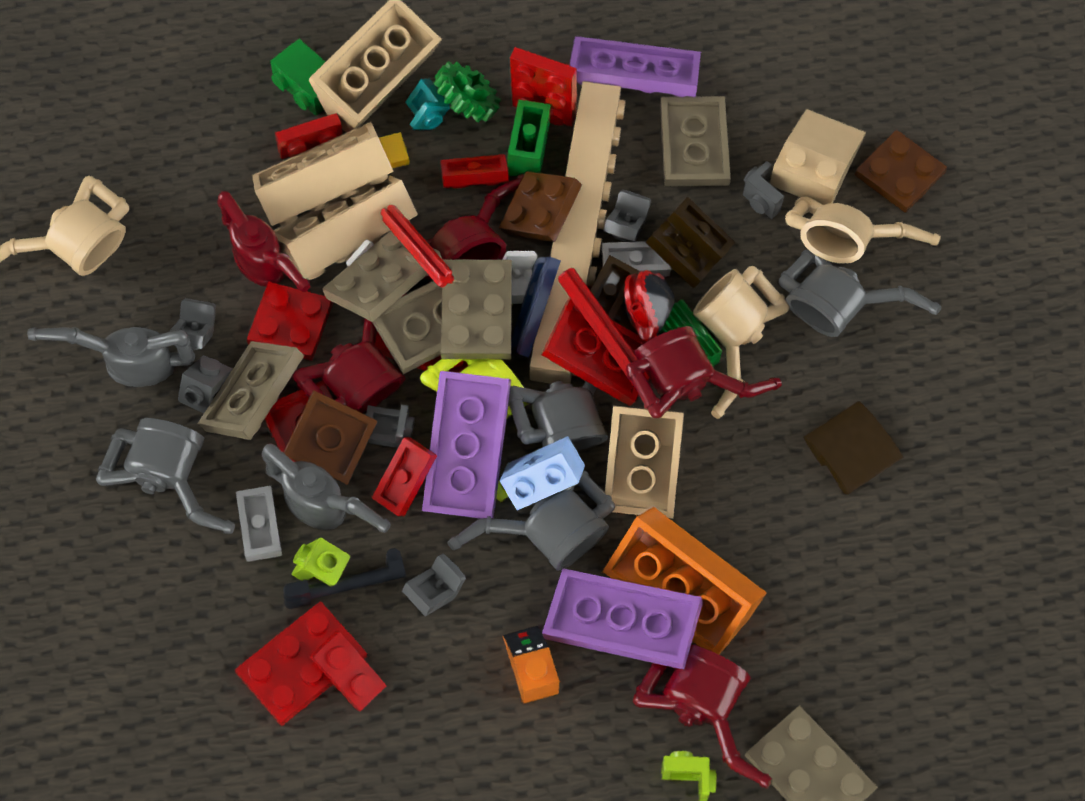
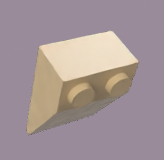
(816, 157)
(643, 460)

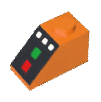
(532, 664)

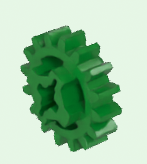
(467, 91)

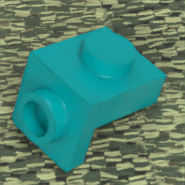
(426, 106)

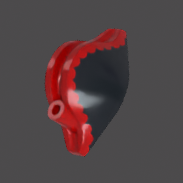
(647, 303)

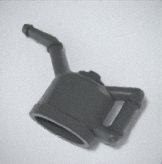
(834, 295)
(131, 354)
(558, 414)
(158, 461)
(314, 493)
(557, 525)

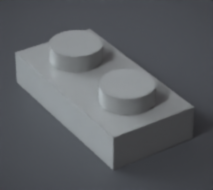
(637, 255)
(258, 523)

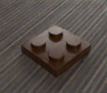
(900, 171)
(540, 206)
(330, 436)

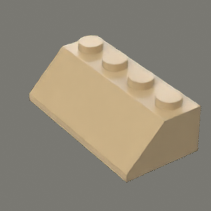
(373, 64)
(322, 175)
(342, 226)

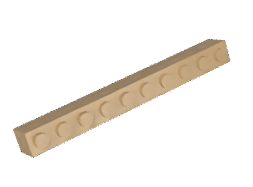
(577, 242)

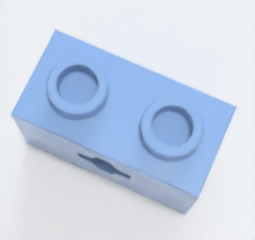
(542, 473)

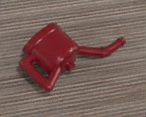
(471, 235)
(257, 247)
(681, 371)
(355, 373)
(700, 695)

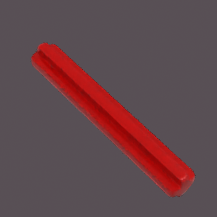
(417, 246)
(598, 319)

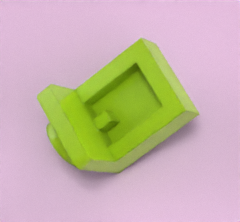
(321, 561)
(683, 766)

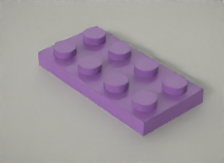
(636, 66)
(467, 444)
(623, 618)

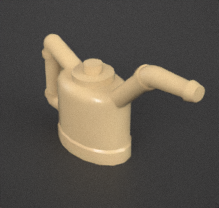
(80, 232)
(843, 232)
(737, 317)

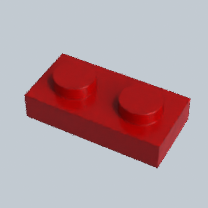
(307, 135)
(474, 171)
(404, 476)
(348, 671)

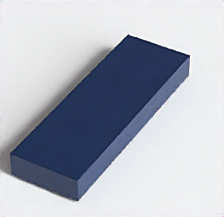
(533, 306)

